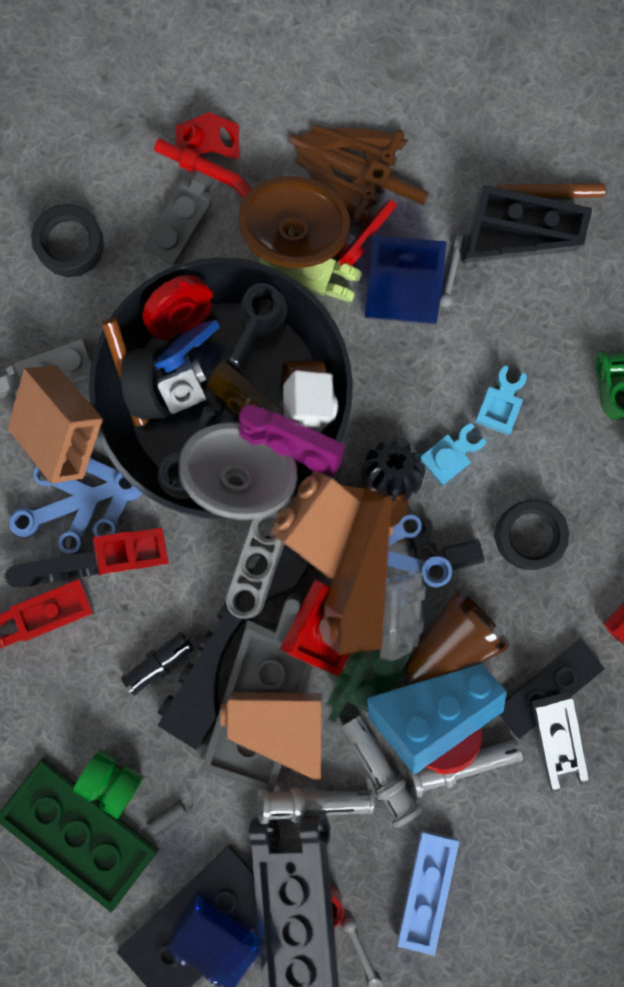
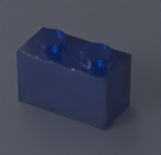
(213, 944)

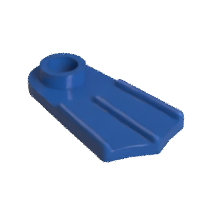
(173, 355)

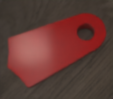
(355, 250)

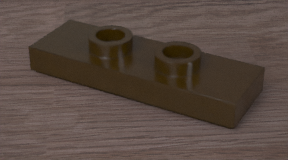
(238, 391)

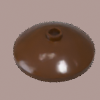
(294, 221)

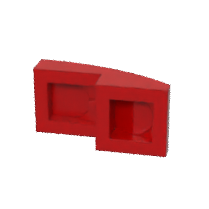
(130, 551)

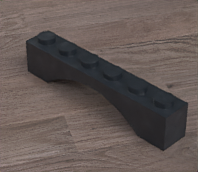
(196, 704)

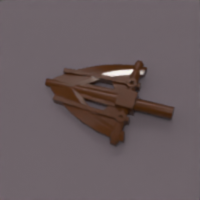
(324, 149)

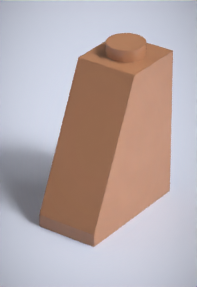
(278, 727)

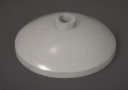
(235, 475)

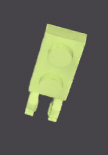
(317, 277)

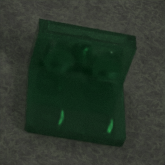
(364, 678)

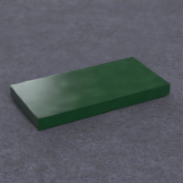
(76, 835)

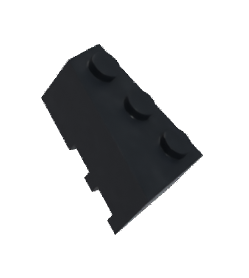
(523, 225)

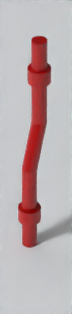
(191, 160)

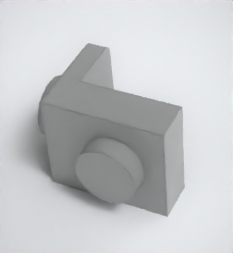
(184, 386)

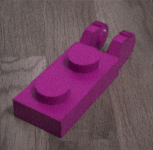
(290, 439)

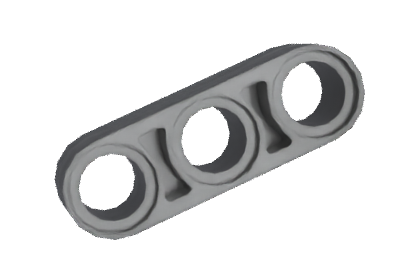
(244, 580)

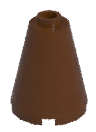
(455, 641)

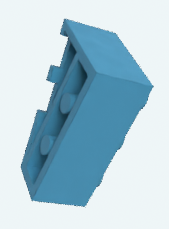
(436, 713)

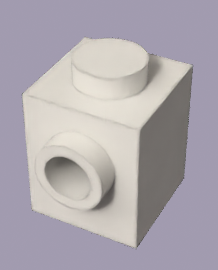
(310, 399)

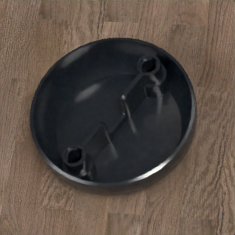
(250, 343)

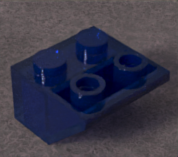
(405, 279)

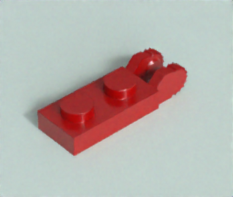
(47, 612)

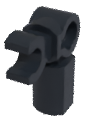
(458, 555)

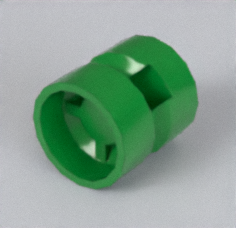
(108, 783)

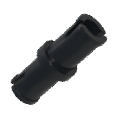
(157, 663)

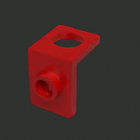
(204, 135)

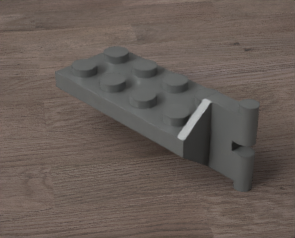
(258, 668)

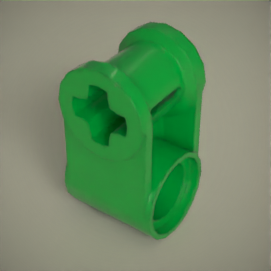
(611, 382)

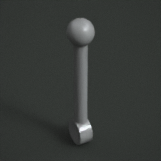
(446, 299)
(349, 926)

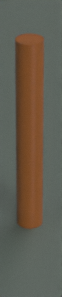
(565, 190)
(118, 353)

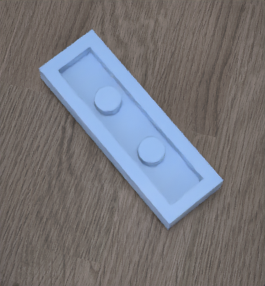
(427, 892)

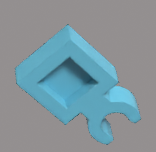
(500, 406)
(449, 457)

